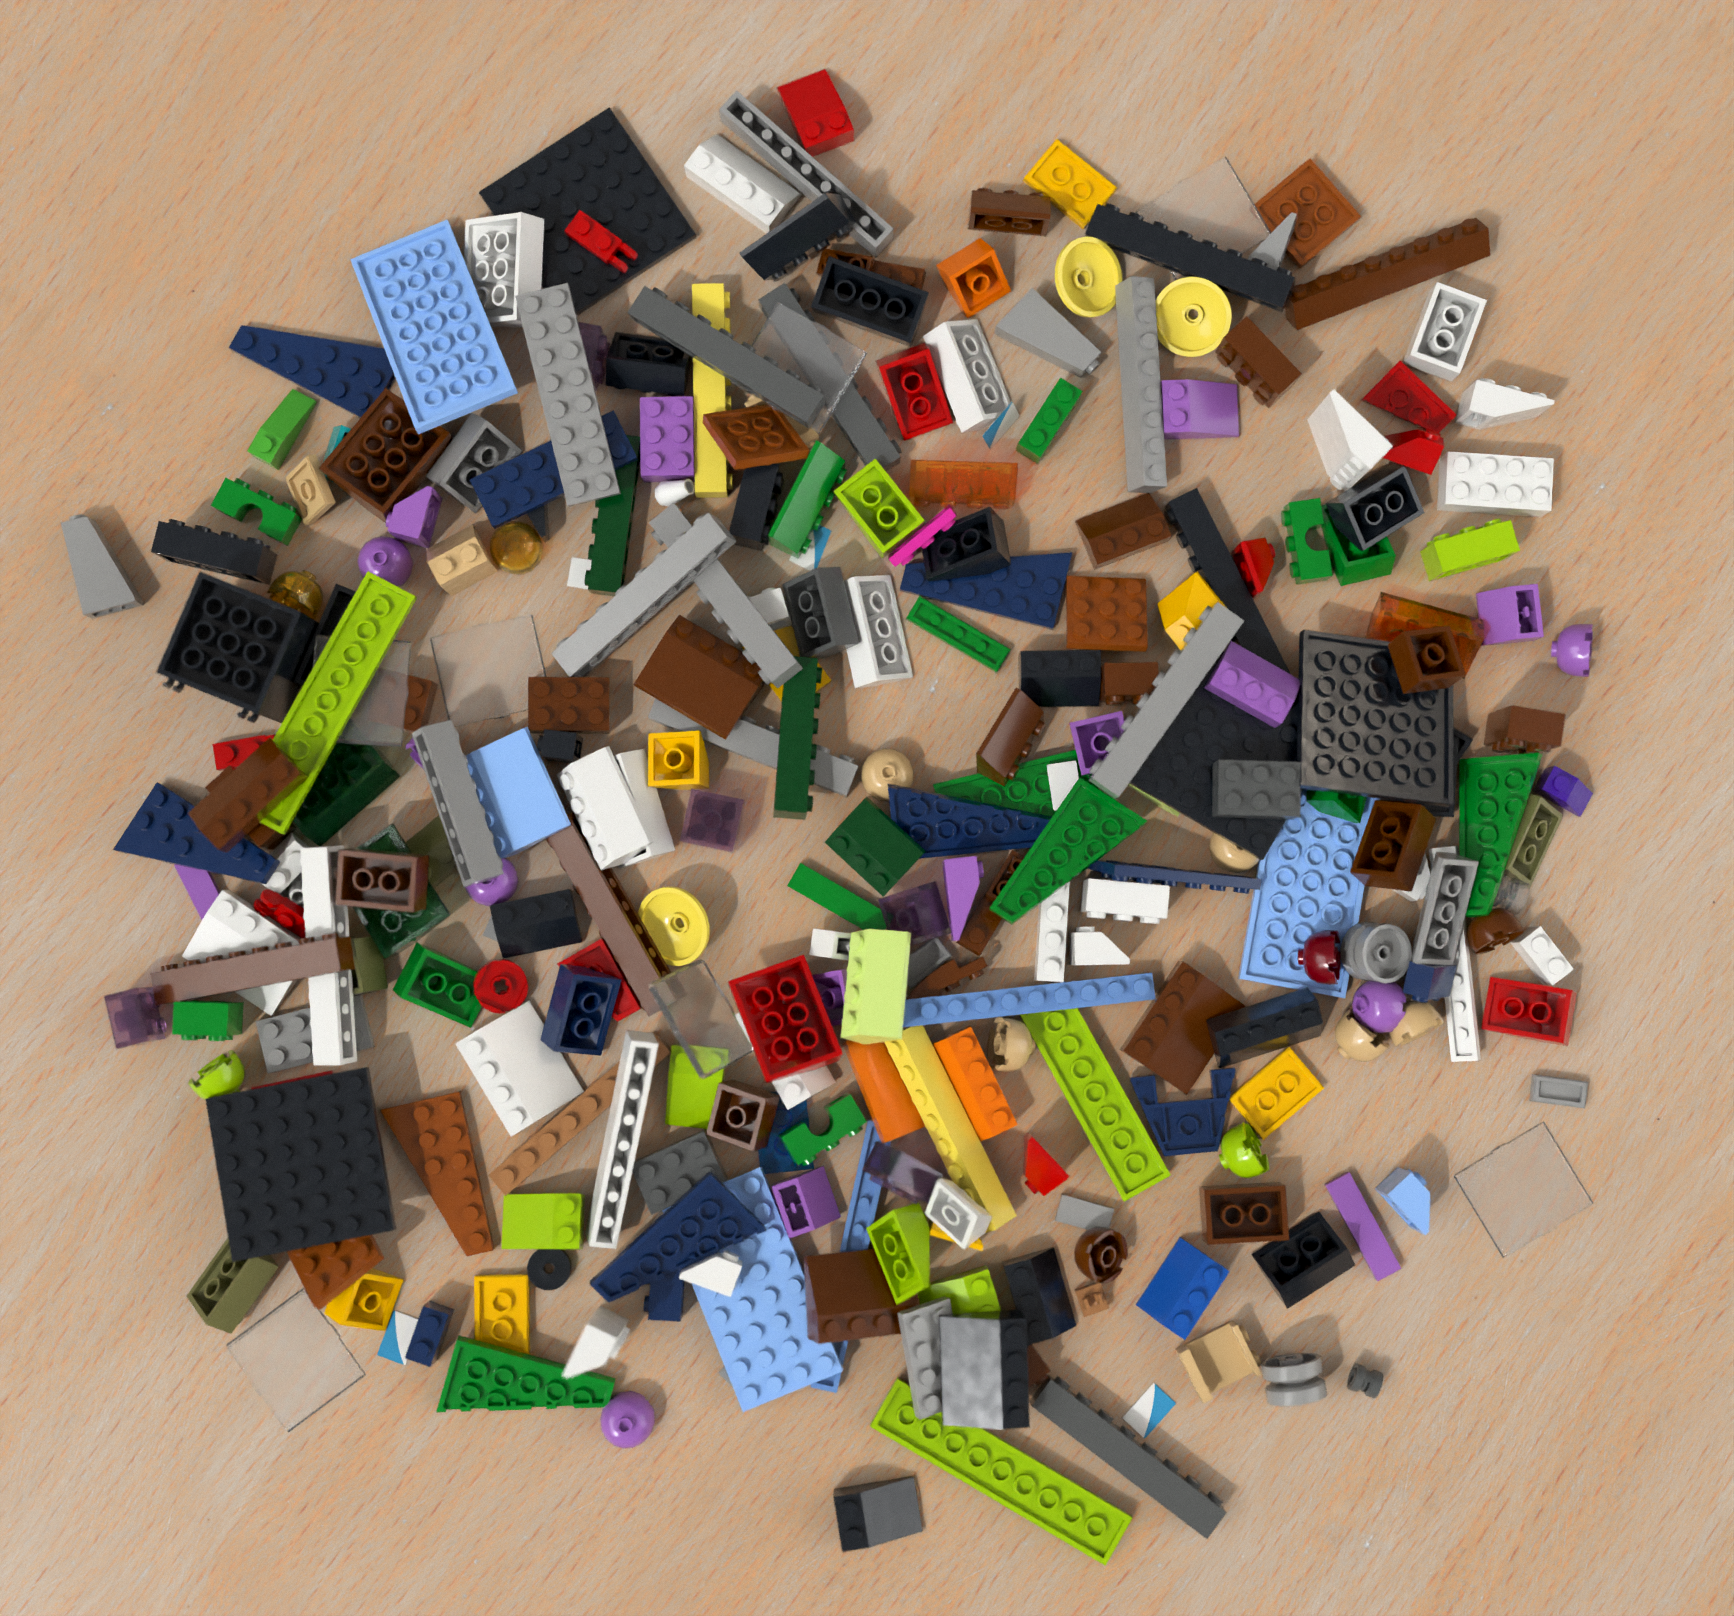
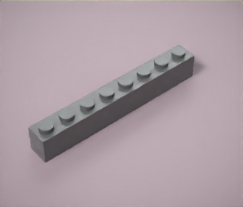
(726, 356)
(852, 412)
(1127, 1456)

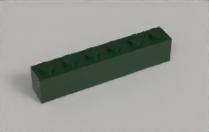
(613, 531)
(795, 742)

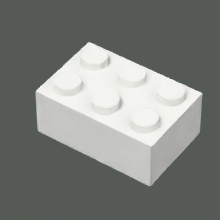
(1444, 331)
(1125, 900)

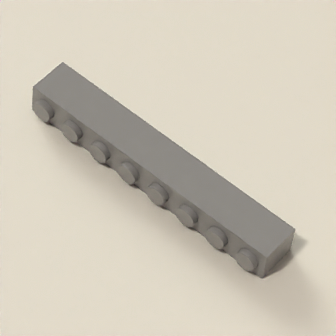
(802, 169)
(1140, 385)
(643, 596)
(732, 607)
(1166, 700)
(762, 747)

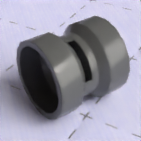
(1365, 1380)

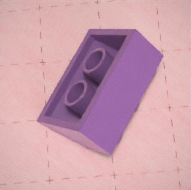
(1253, 685)

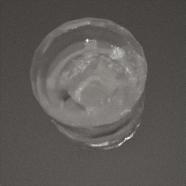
(1512, 894)

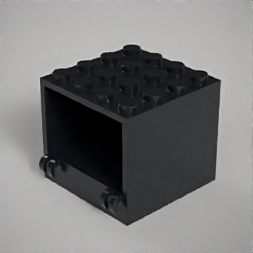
(238, 648)

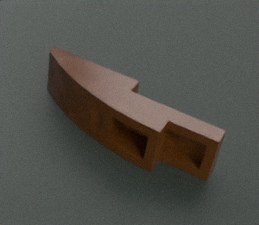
(905, 274)
(983, 921)
(947, 977)

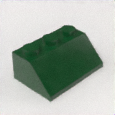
(874, 846)

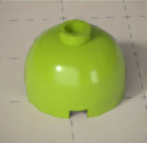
(219, 1077)
(1242, 1152)

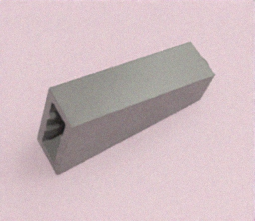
(1047, 334)
(96, 570)

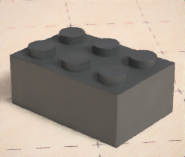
(820, 613)
(1256, 789)
(676, 1169)

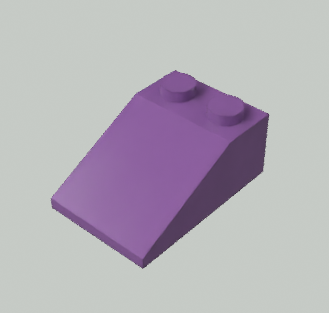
(1199, 409)
(961, 884)

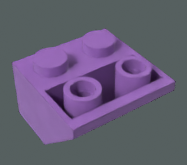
(1510, 614)
(806, 1201)

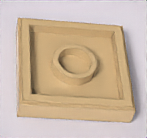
(310, 489)

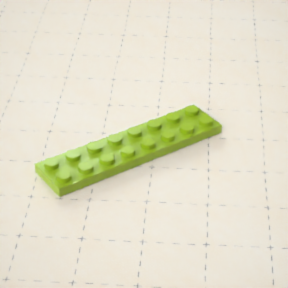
(1097, 1100)

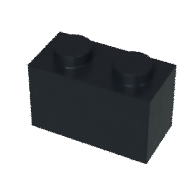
(560, 746)

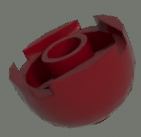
(1321, 957)

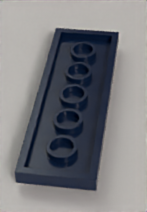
(535, 478)

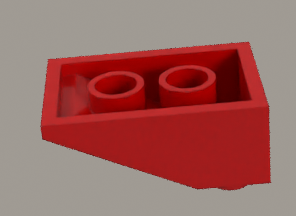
(816, 113)
(914, 391)
(1529, 1011)

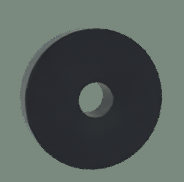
(544, 1279)

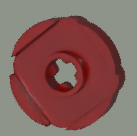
(505, 1000)

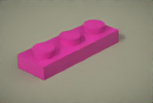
(923, 536)

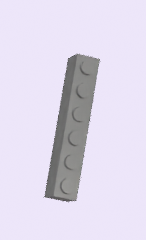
(458, 803)

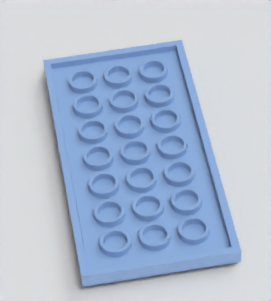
(433, 327)
(1303, 892)
(765, 1319)

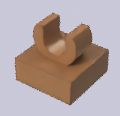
(1091, 1299)

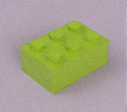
(1469, 549)

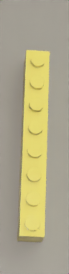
(710, 397)
(949, 1123)

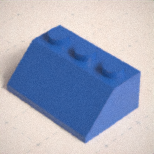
(1182, 1288)

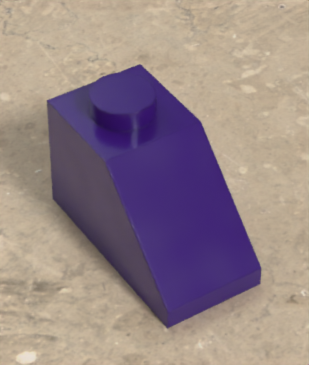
(1563, 790)

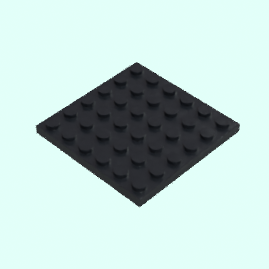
(610, 182)
(1209, 731)
(1363, 731)
(300, 1164)

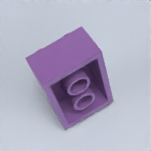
(667, 438)

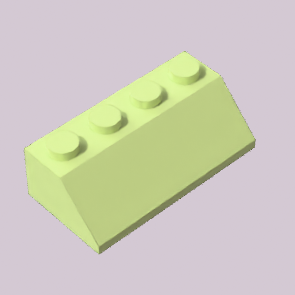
(876, 986)

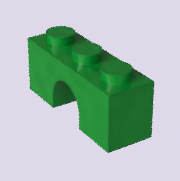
(1049, 420)
(237, 500)
(1306, 563)
(843, 1120)

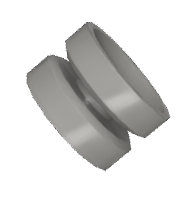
(1376, 952)
(1294, 1379)

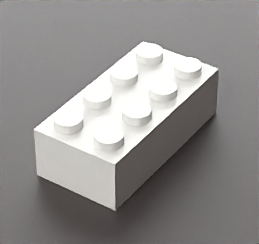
(1495, 484)

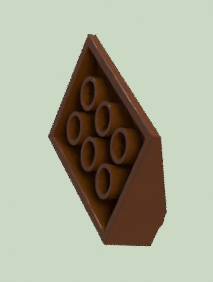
(384, 456)
(701, 677)
(1173, 1029)
(849, 1297)

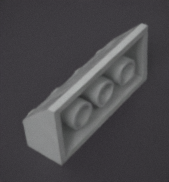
(1444, 909)

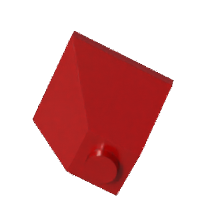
(1415, 449)
(1254, 563)
(1040, 1168)

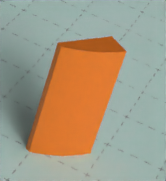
(883, 1090)

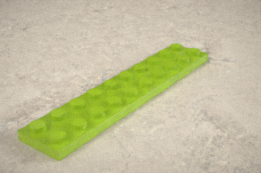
(338, 685)
(1006, 1475)

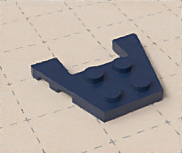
(1186, 1124)

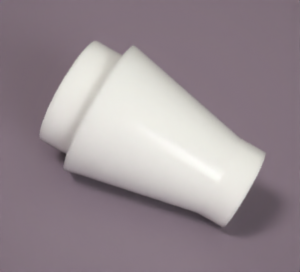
(673, 491)

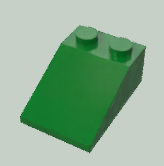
(1349, 562)
(439, 985)

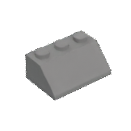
(471, 453)

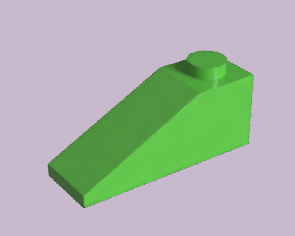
(281, 429)

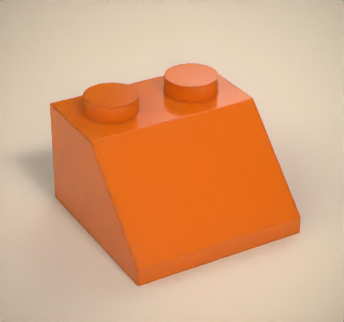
(974, 277)

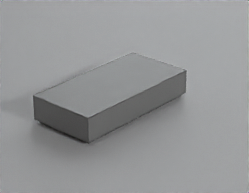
(926, 960)
(1558, 1091)
(1083, 1213)

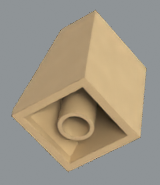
(460, 561)

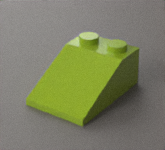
(879, 508)
(688, 1095)
(543, 1221)
(903, 1250)
(968, 1291)

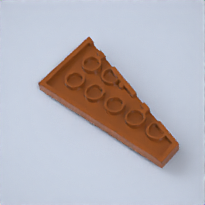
(441, 1151)

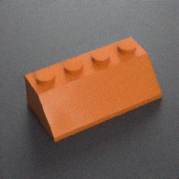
(975, 1083)

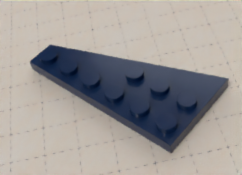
(331, 369)
(1020, 592)
(961, 826)
(168, 834)
(1170, 876)
(688, 1232)

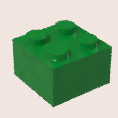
(207, 1018)

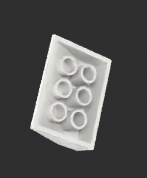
(504, 262)
(1345, 441)
(236, 926)
(518, 1069)

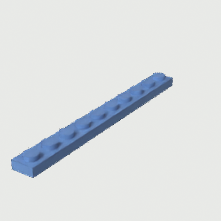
(1028, 999)
(855, 1236)

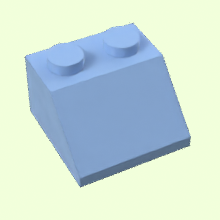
(1408, 1197)

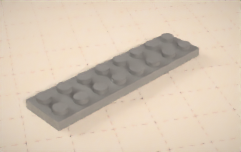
(568, 394)

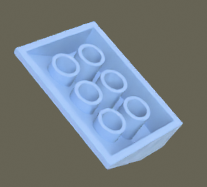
(516, 793)

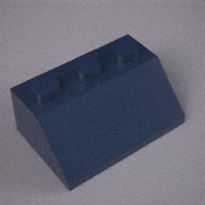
(580, 1010)

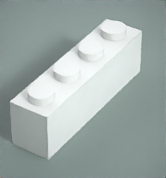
(1052, 936)

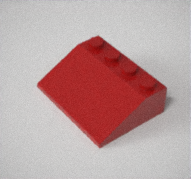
(785, 1019)

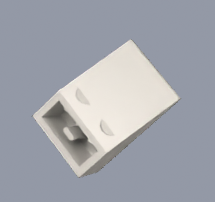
(1493, 405)
(288, 875)

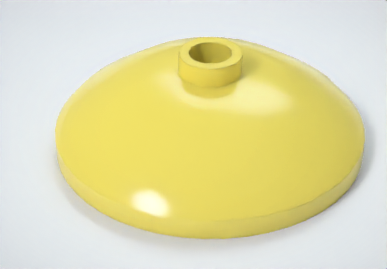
(1097, 273)
(1192, 335)
(662, 917)

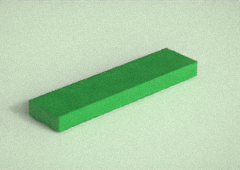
(958, 634)
(836, 899)

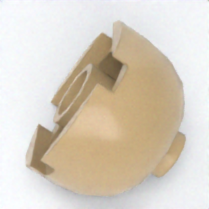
(883, 768)
(1230, 856)
(1416, 1022)
(1357, 1040)
(1009, 1045)

